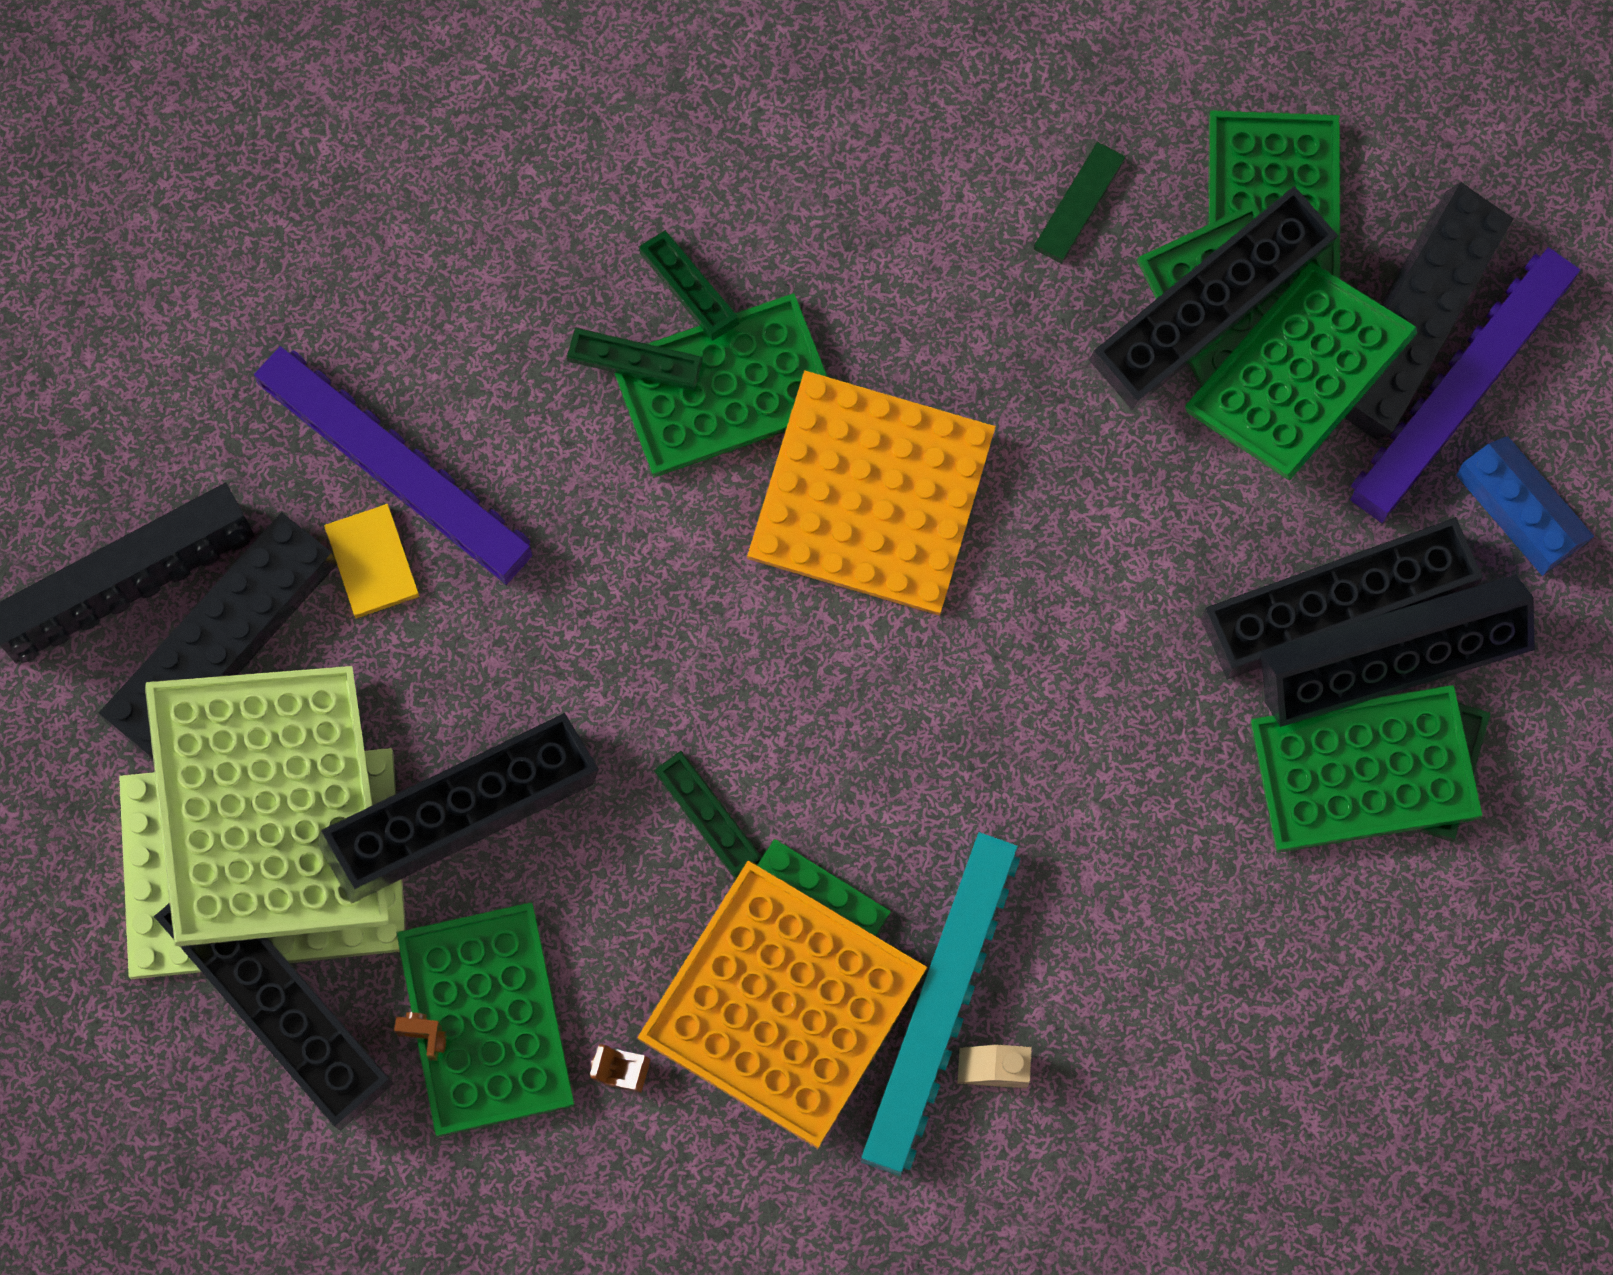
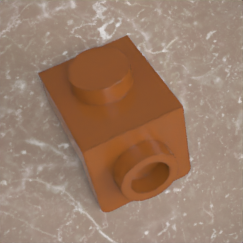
(417, 1026)
(619, 1068)

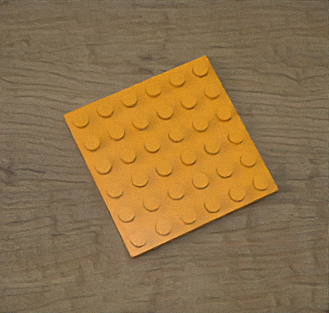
(871, 493)
(782, 1004)

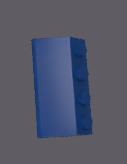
(1523, 504)

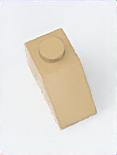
(995, 1066)

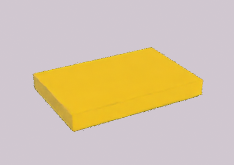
(371, 561)

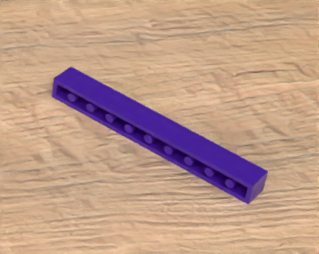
(1464, 385)
(394, 465)

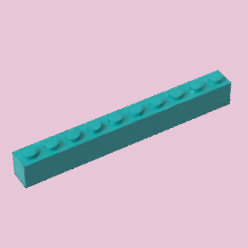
(939, 1004)

